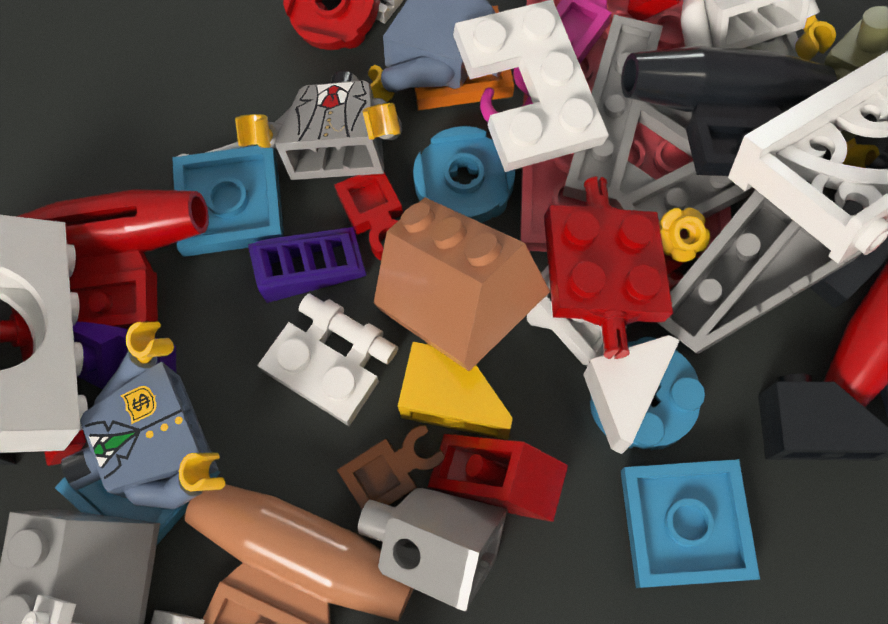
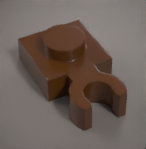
(384, 473)

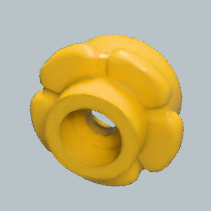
(697, 239)

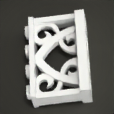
(782, 158)

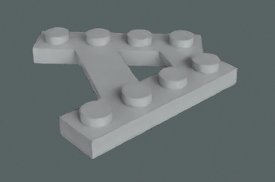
(627, 184)

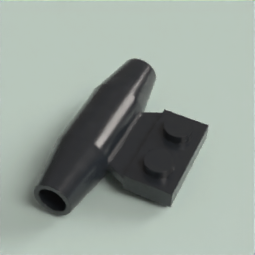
(725, 90)

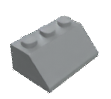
(77, 558)

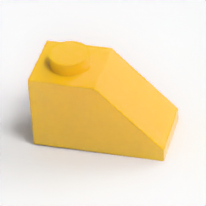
(450, 396)

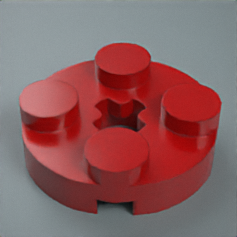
(334, 28)

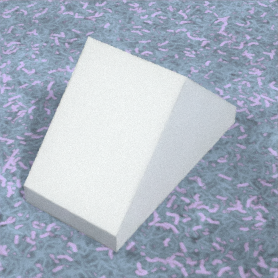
(626, 387)

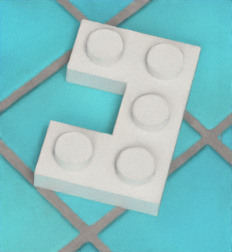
(563, 108)

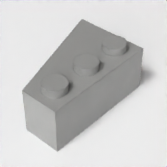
(746, 273)

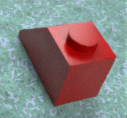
(500, 475)

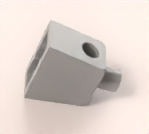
(436, 543)

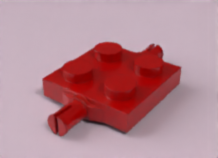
(606, 266)

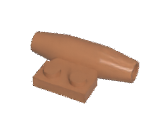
(289, 562)

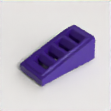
(285, 248)

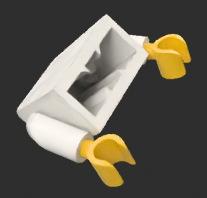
(754, 21)

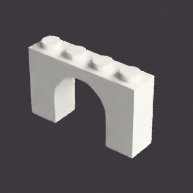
(41, 394)

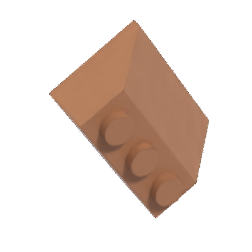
(455, 281)

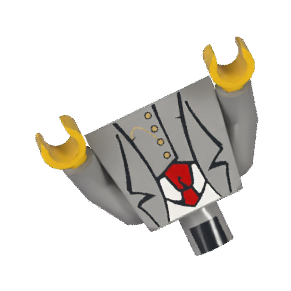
(327, 130)

